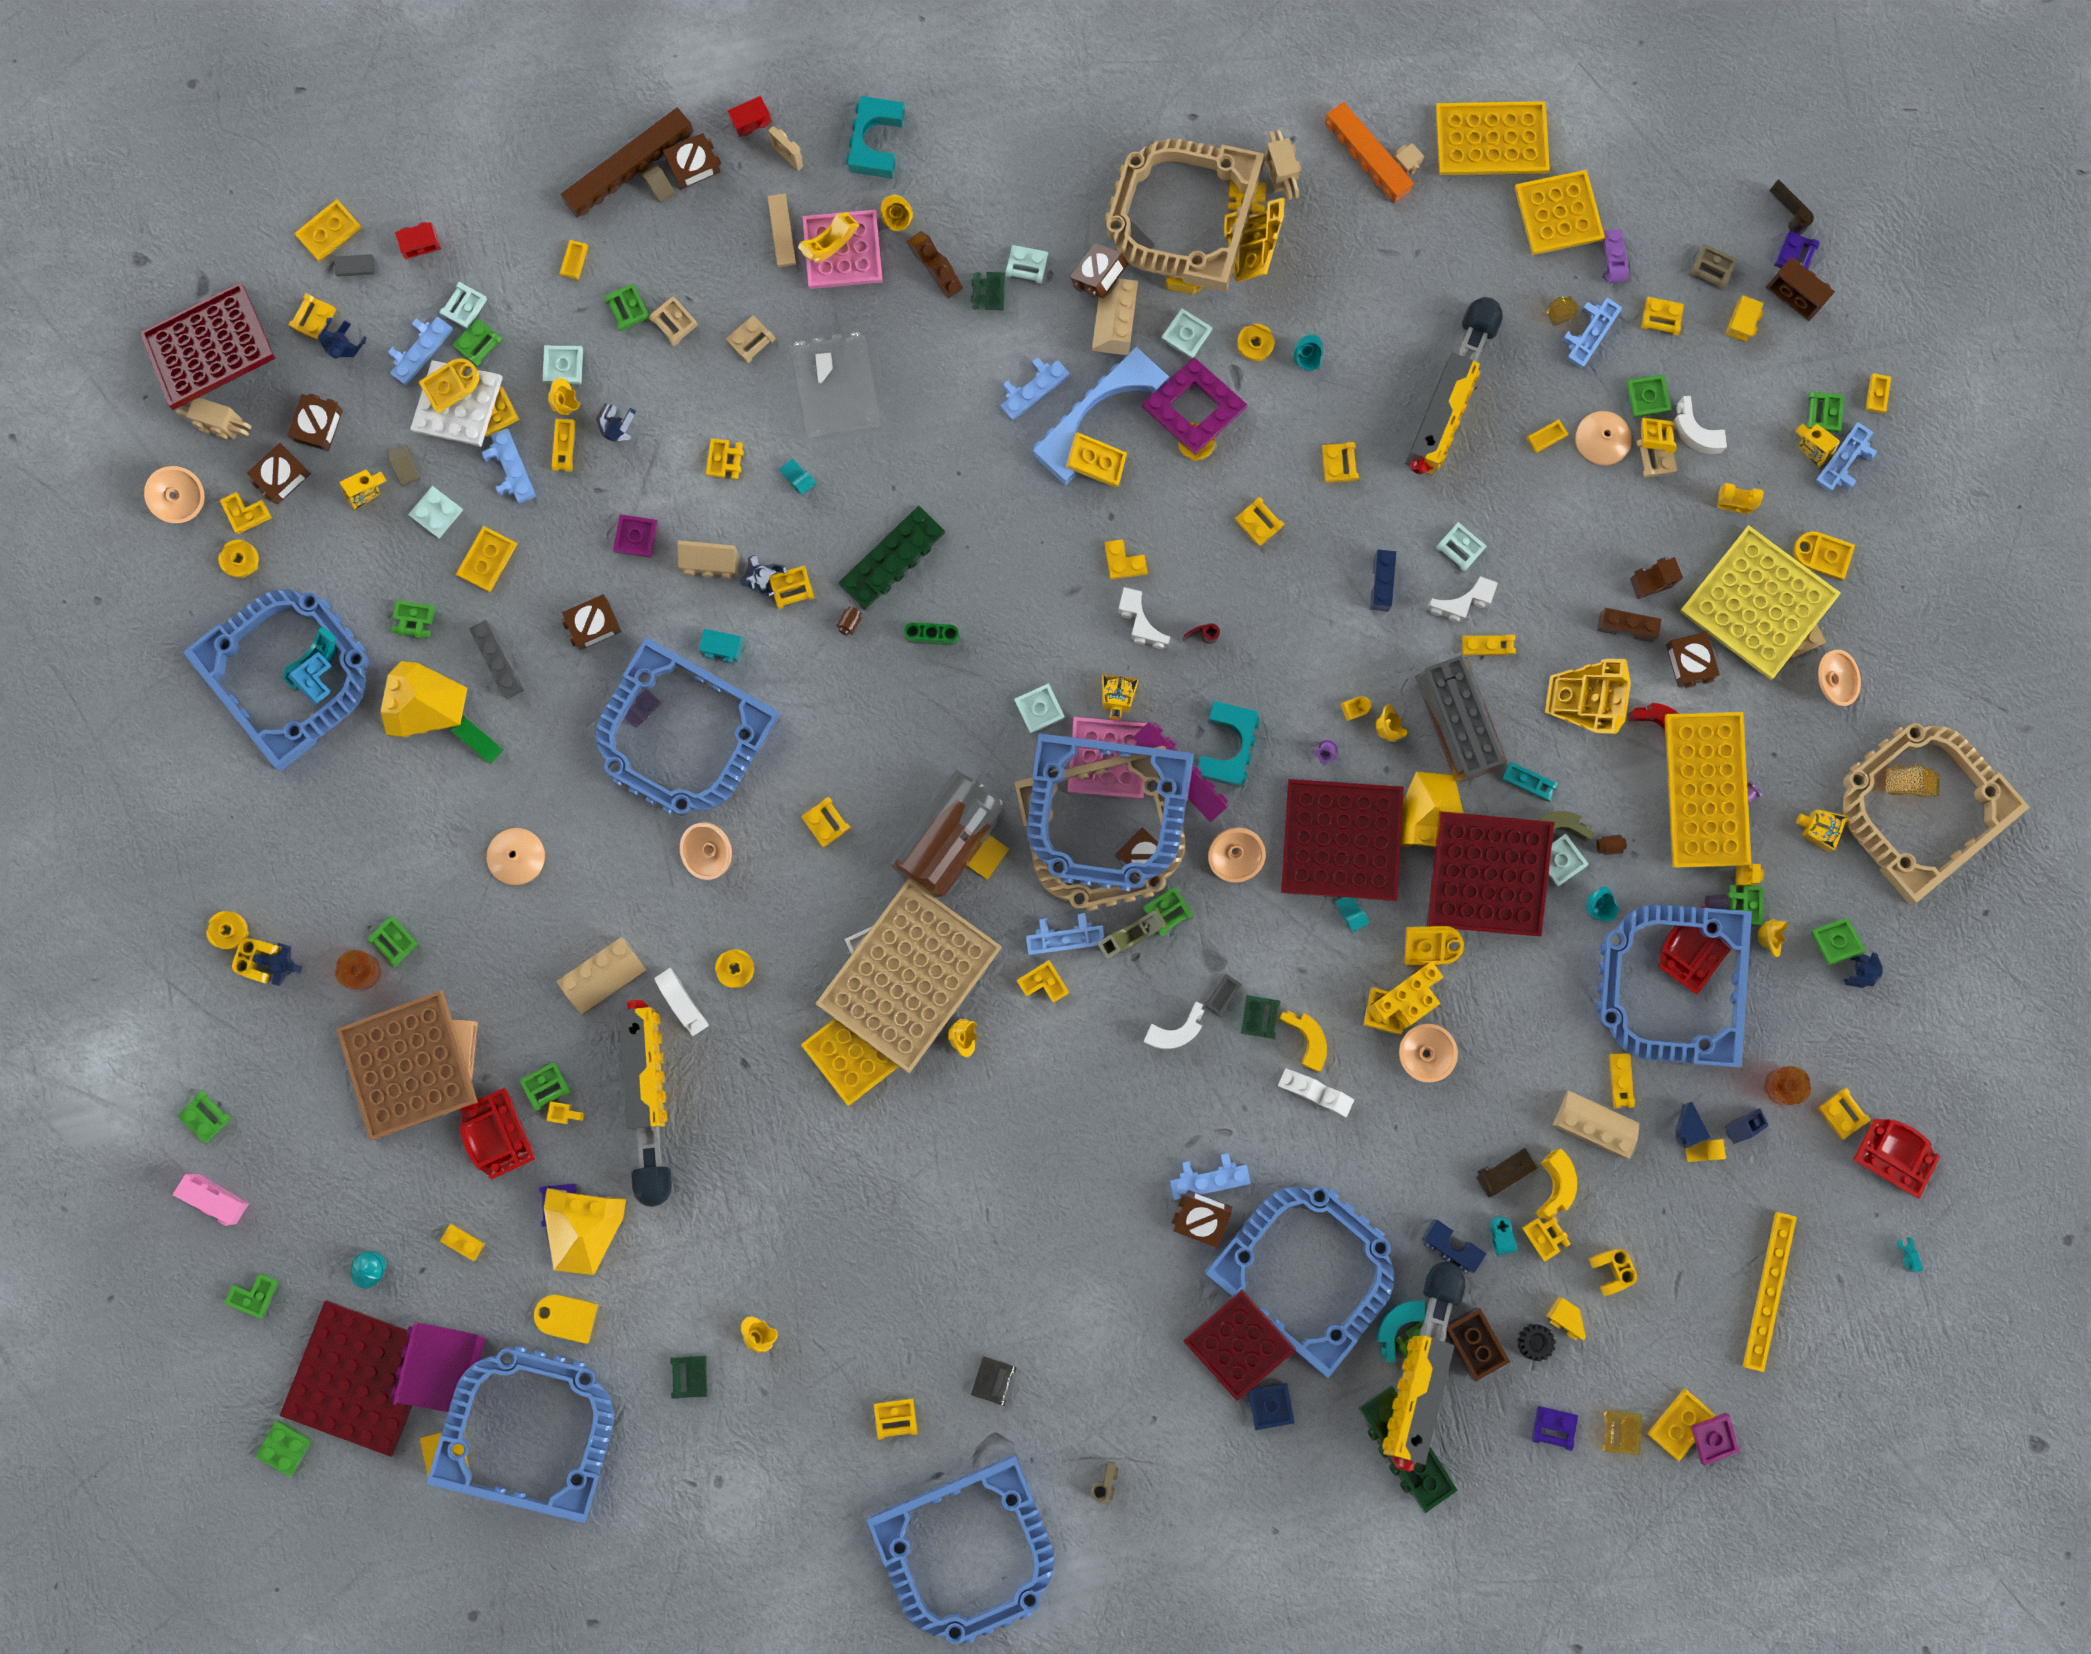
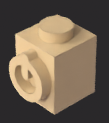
(1408, 158)

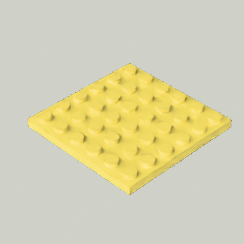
(1760, 602)

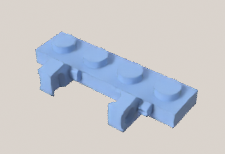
(1601, 320)
(430, 339)
(1046, 380)
(1836, 470)
(517, 479)
(1079, 937)
(1226, 1177)

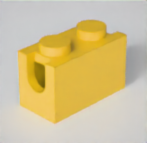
(1744, 319)

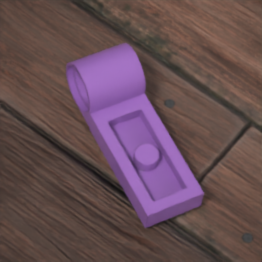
(1616, 257)

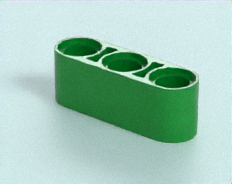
(924, 628)
(477, 740)

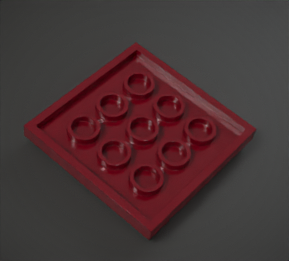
(1239, 1345)

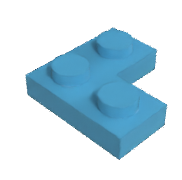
(307, 678)

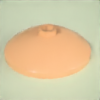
(1596, 446)
(186, 487)
(1839, 678)
(697, 851)
(526, 863)
(1236, 865)
(1441, 1049)

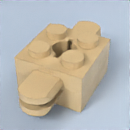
(1282, 165)
(214, 418)

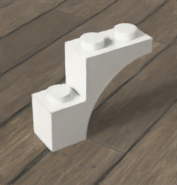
(1457, 608)
(1142, 632)
(1316, 1092)

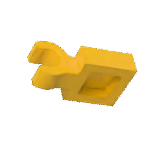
(561, 1113)

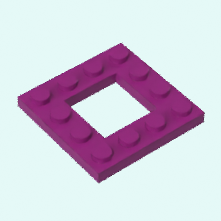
(1194, 438)

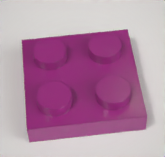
(635, 536)
(1715, 1439)

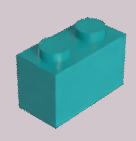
(720, 645)

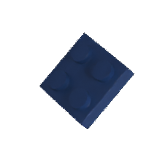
(1271, 1406)

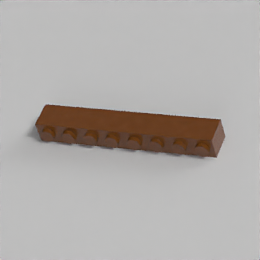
(627, 162)

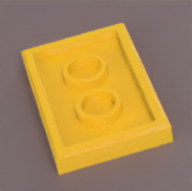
(327, 230)
(1096, 460)
(486, 559)
(988, 857)
(1674, 1427)

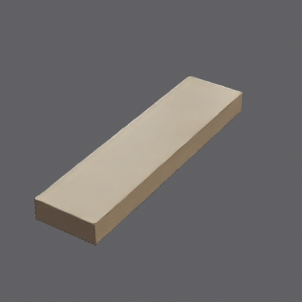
(781, 230)

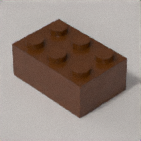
(1800, 289)
(1476, 1344)

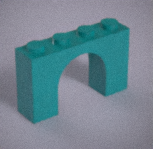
(871, 113)
(1243, 723)

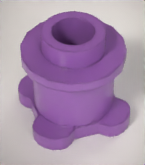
(1326, 751)
(1753, 792)

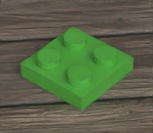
(1648, 396)
(1838, 941)
(283, 1448)

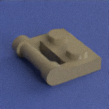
(1716, 261)

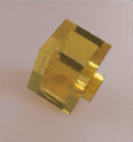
(1562, 310)

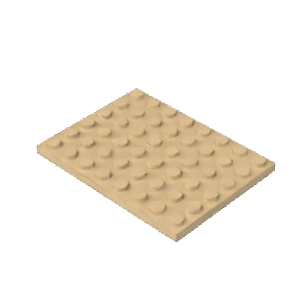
(909, 975)

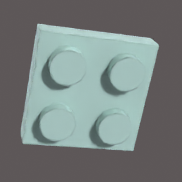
(1186, 333)
(562, 363)
(435, 512)
(1039, 708)
(1565, 860)

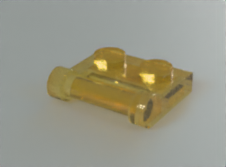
(1629, 1432)

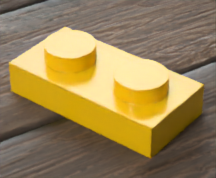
(1878, 393)
(462, 1242)

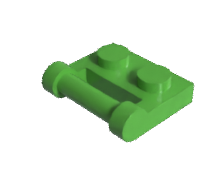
(632, 305)
(474, 338)
(1831, 411)
(1166, 904)
(397, 936)
(543, 1080)
(199, 1121)

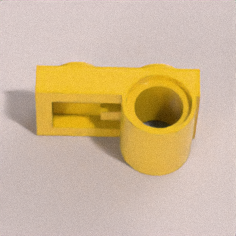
(1749, 875)

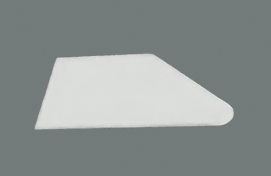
(824, 365)

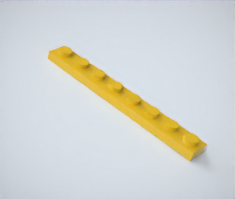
(1769, 1291)

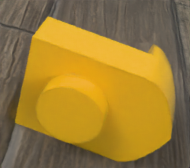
(1356, 707)

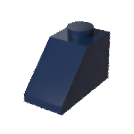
(1746, 1126)
(1690, 1127)

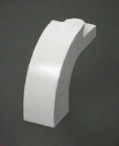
(1694, 435)
(680, 1002)
(1166, 1039)

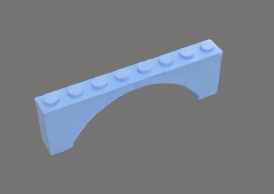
(1132, 374)

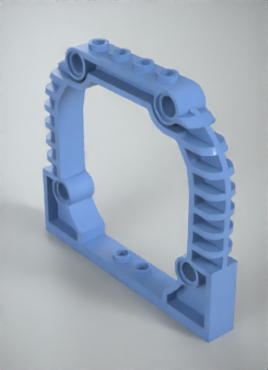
(211, 658)
(655, 661)
(1056, 752)
(1733, 929)
(1319, 1351)
(574, 1499)
(889, 1528)

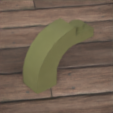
(1569, 821)
(1132, 934)

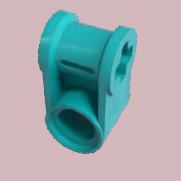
(1503, 1239)

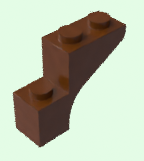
(935, 263)

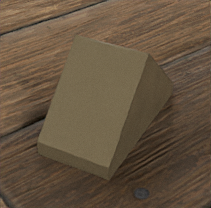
(657, 182)
(403, 465)

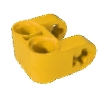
(1738, 499)
(242, 955)
(1617, 1270)

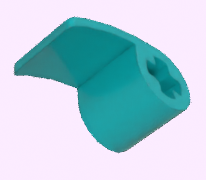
(797, 477)
(1351, 913)

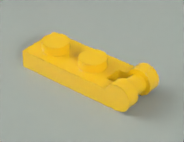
(563, 444)
(1488, 645)
(1621, 1080)

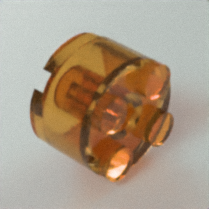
(347, 968)
(1798, 1081)

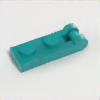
(1529, 781)

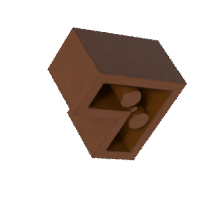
(1660, 577)

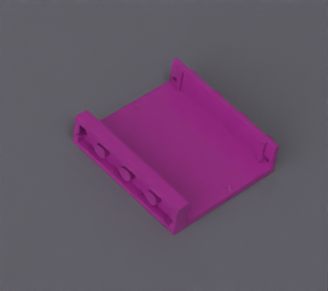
(434, 1365)

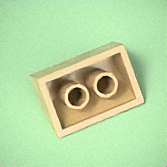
(708, 559)

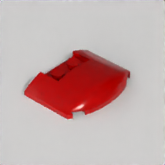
(1691, 956)
(495, 1135)
(1898, 1155)

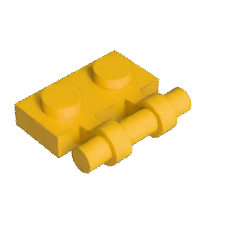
(1235, 194)
(718, 459)
(1542, 1240)

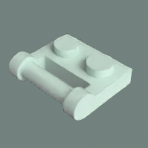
(1029, 259)
(468, 307)
(1465, 542)

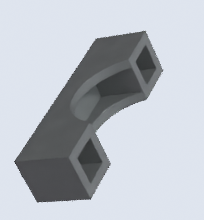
(495, 659)

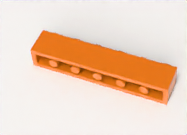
(1368, 152)

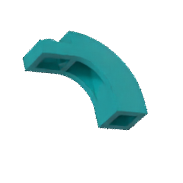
(323, 643)
(1392, 1320)

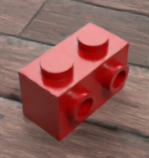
(749, 116)
(418, 240)

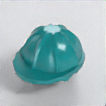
(1308, 352)
(1602, 905)
(367, 1269)

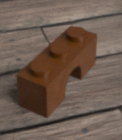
(1618, 621)

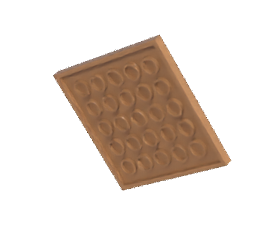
(406, 1065)

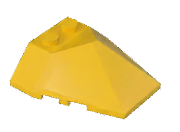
(1257, 241)
(1591, 696)
(420, 701)
(1422, 804)
(580, 1228)

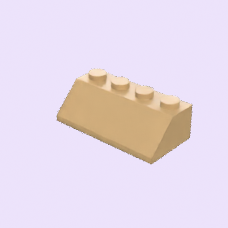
(1115, 318)
(601, 975)
(1597, 1125)

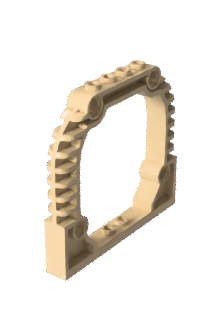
(1216, 267)
(1999, 809)
(1093, 897)

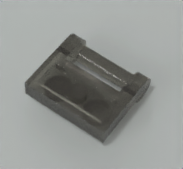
(987, 1378)

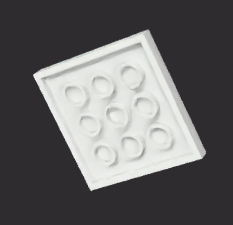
(464, 420)

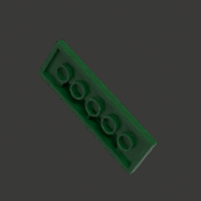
(892, 558)
(1426, 1482)

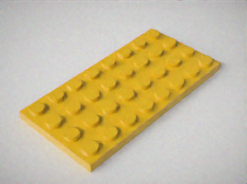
(1708, 789)

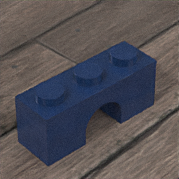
(1383, 580)
(1438, 1237)

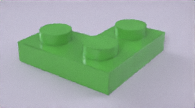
(254, 1301)

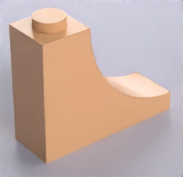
(466, 1035)

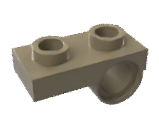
(1111, 1473)

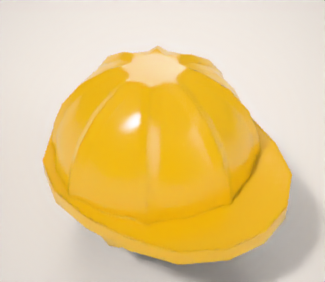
(896, 212)
(562, 397)
(1389, 725)
(1771, 936)
(963, 1037)
(758, 1334)

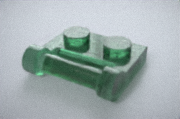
(1254, 1014)
(695, 1376)

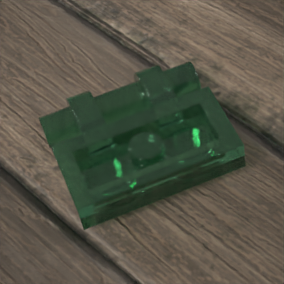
(994, 291)

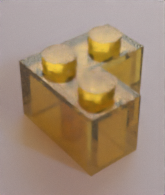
(1914, 780)

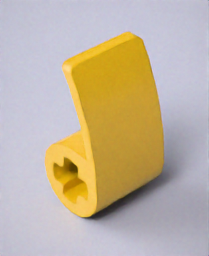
(1706, 1151)

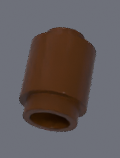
(849, 621)
(1611, 845)

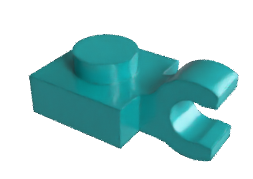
(1911, 1257)

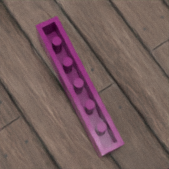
(1200, 790)

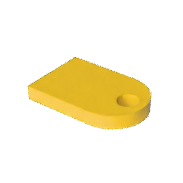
(449, 384)
(1824, 554)
(1432, 944)
(568, 1317)

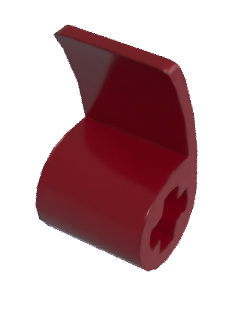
(1204, 633)

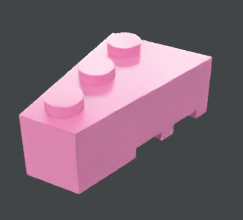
(211, 1198)

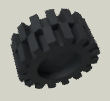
(1548, 1346)

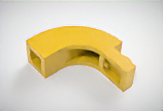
(831, 239)
(1315, 1039)
(1564, 1183)

